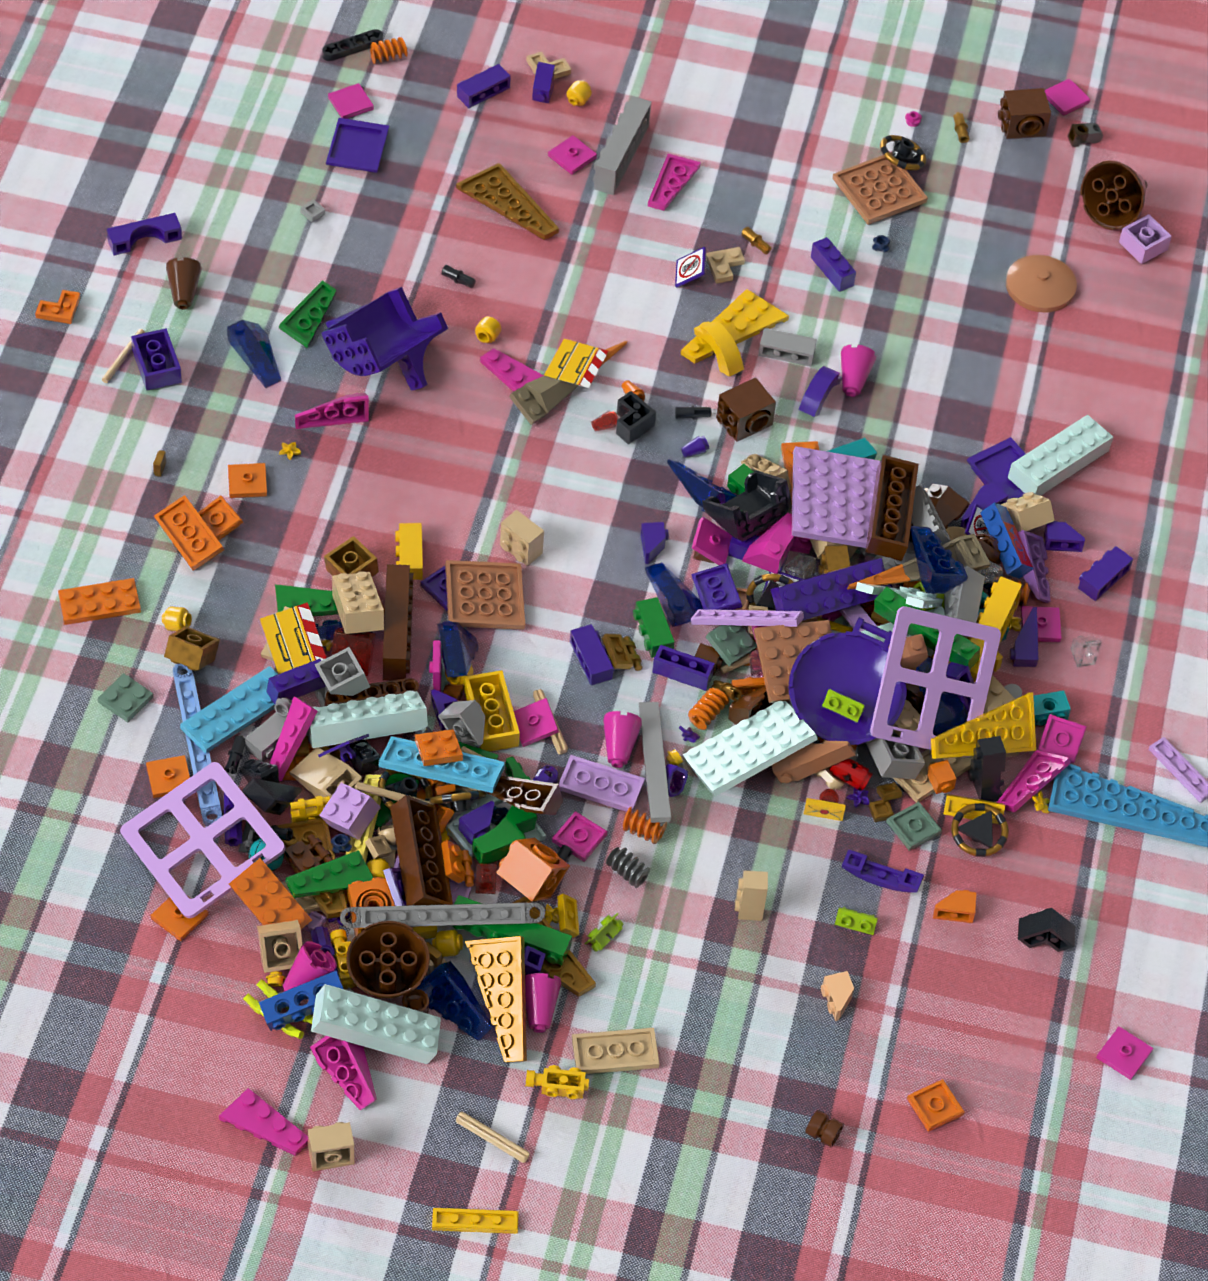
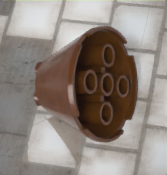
(1113, 194)
(388, 959)

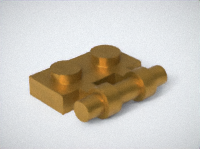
(622, 652)

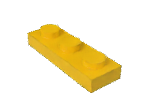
(955, 803)

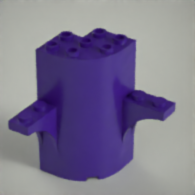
(381, 335)

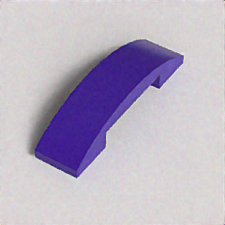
(881, 875)

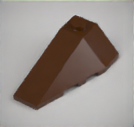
(947, 504)

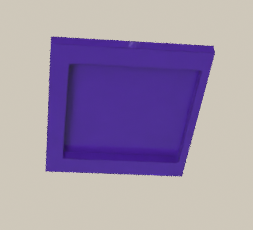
(357, 145)
(995, 463)

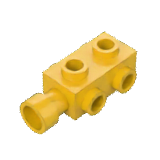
(341, 945)
(559, 1082)

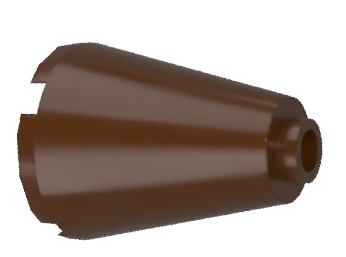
(183, 280)

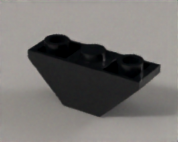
(366, 758)
(260, 770)
(271, 796)

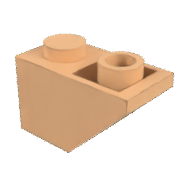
(838, 991)

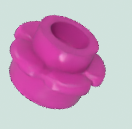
(913, 118)

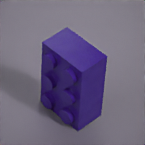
(156, 359)

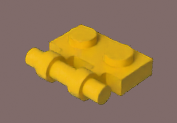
(301, 814)

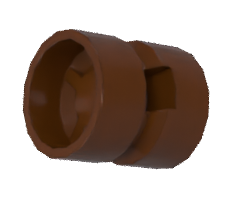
(416, 1000)
(823, 1127)

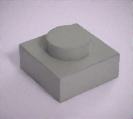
(312, 211)

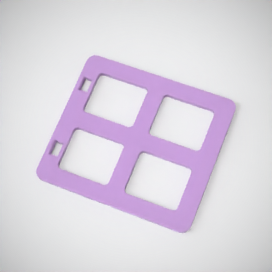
(936, 679)
(200, 838)

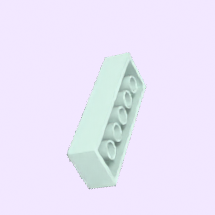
(1060, 456)
(372, 716)
(376, 1024)

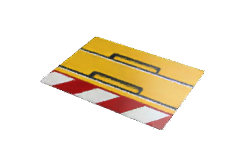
(576, 363)
(293, 637)

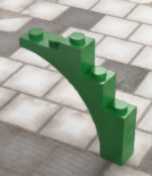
(497, 841)

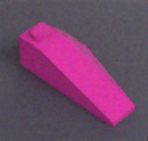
(344, 410)
(772, 547)
(348, 1068)

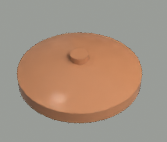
(1041, 283)

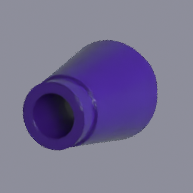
(696, 446)

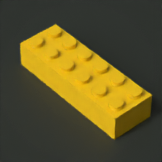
(997, 612)

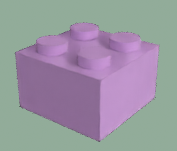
(1145, 239)
(349, 811)

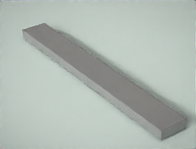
(654, 762)

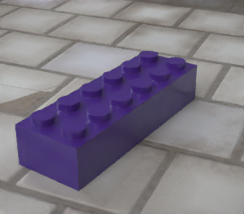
(827, 591)

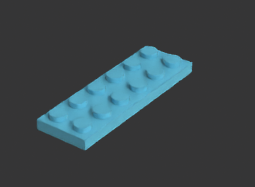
(230, 712)
(472, 772)

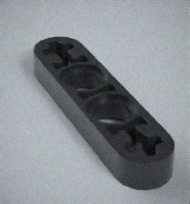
(334, 51)

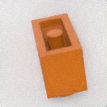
(957, 906)

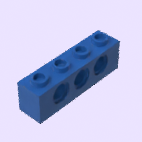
(291, 998)

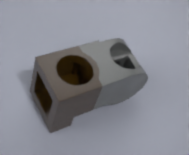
(1084, 133)

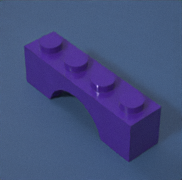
(162, 227)

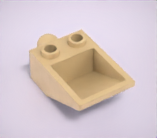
(324, 774)

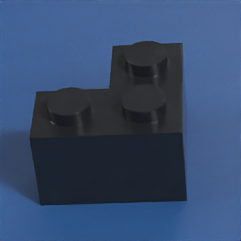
(635, 417)
(1048, 928)

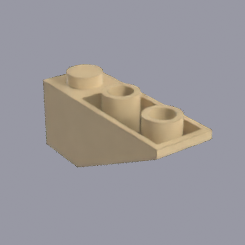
(761, 464)

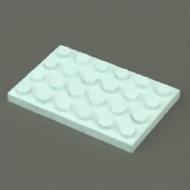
(749, 747)

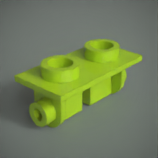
(843, 705)
(856, 921)
(598, 936)

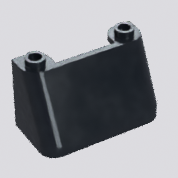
(757, 508)

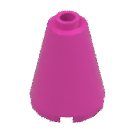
(856, 367)
(620, 736)
(309, 965)
(541, 999)

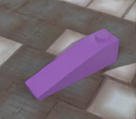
(1037, 554)

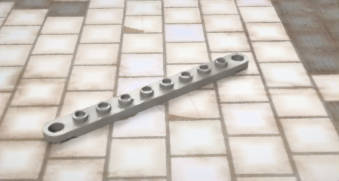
(445, 914)

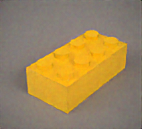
(493, 696)

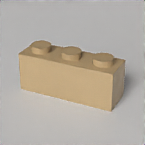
(751, 895)

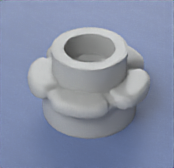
(282, 706)

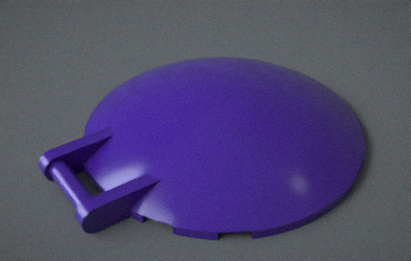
(850, 666)

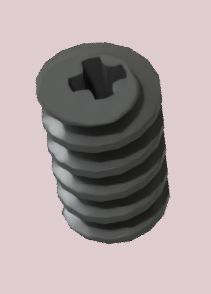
(627, 867)

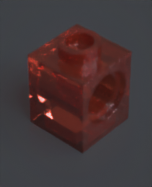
(486, 879)

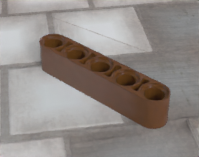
(376, 690)

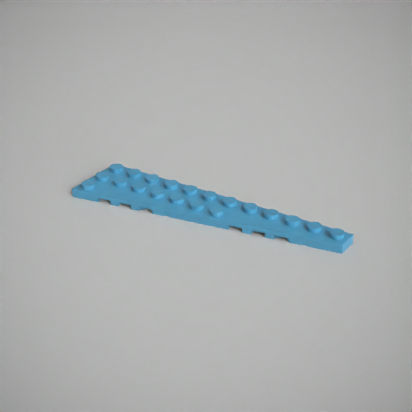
(1107, 802)

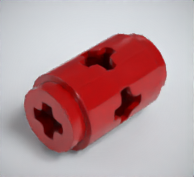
(858, 777)

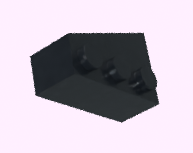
(987, 767)

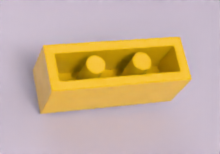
(410, 548)

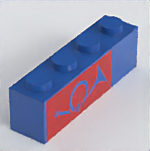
(1012, 550)

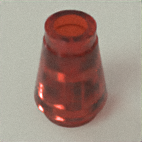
(605, 421)

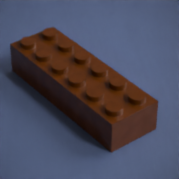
(892, 508)
(397, 622)
(420, 852)

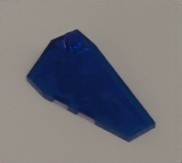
(673, 594)

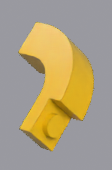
(723, 345)

